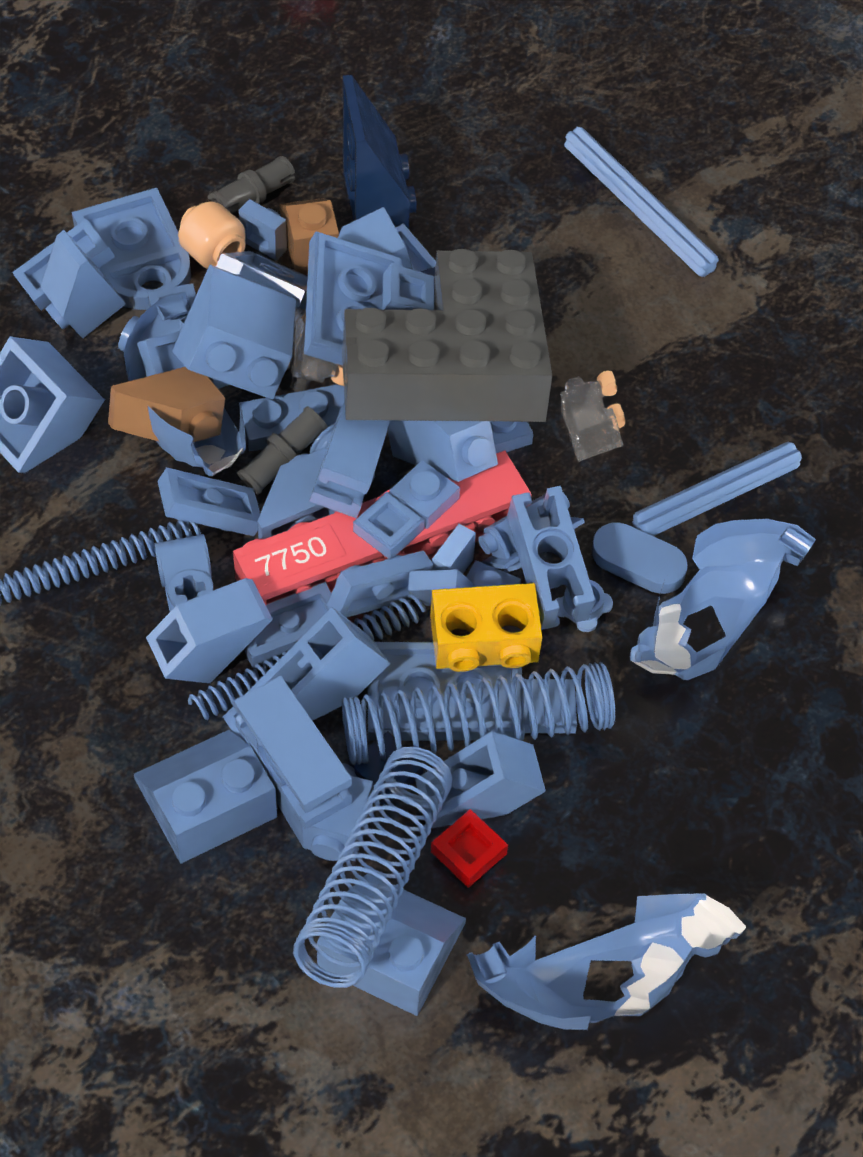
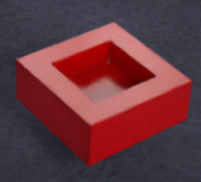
(469, 848)

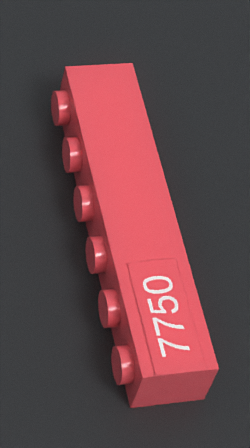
(325, 547)

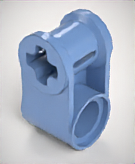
(184, 568)

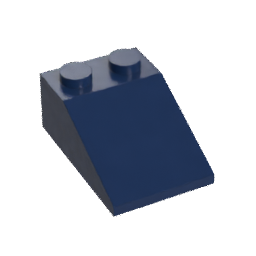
(372, 161)

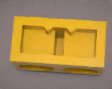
(483, 614)

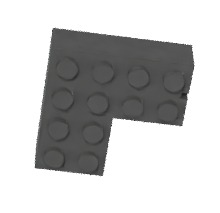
(466, 359)

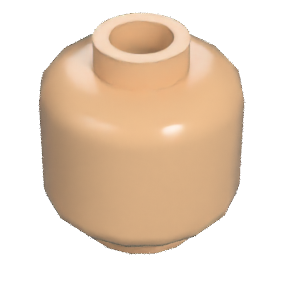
(209, 231)

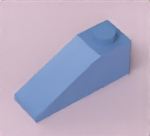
(325, 666)

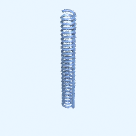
(53, 571)
(263, 669)

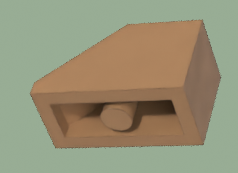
(302, 222)
(177, 396)

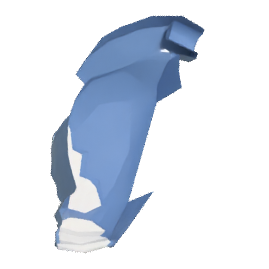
(212, 453)
(736, 576)
(657, 944)

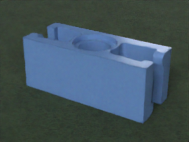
(349, 464)
(558, 539)
(293, 752)

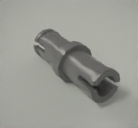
(255, 184)
(282, 449)

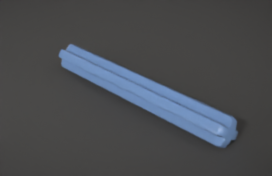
(641, 202)

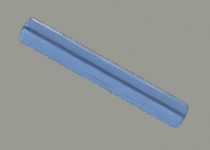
(717, 489)

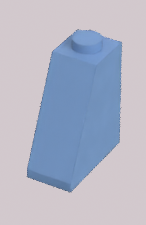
(449, 447)

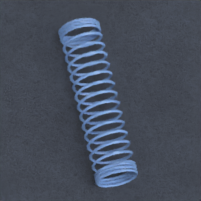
(598, 695)
(329, 930)

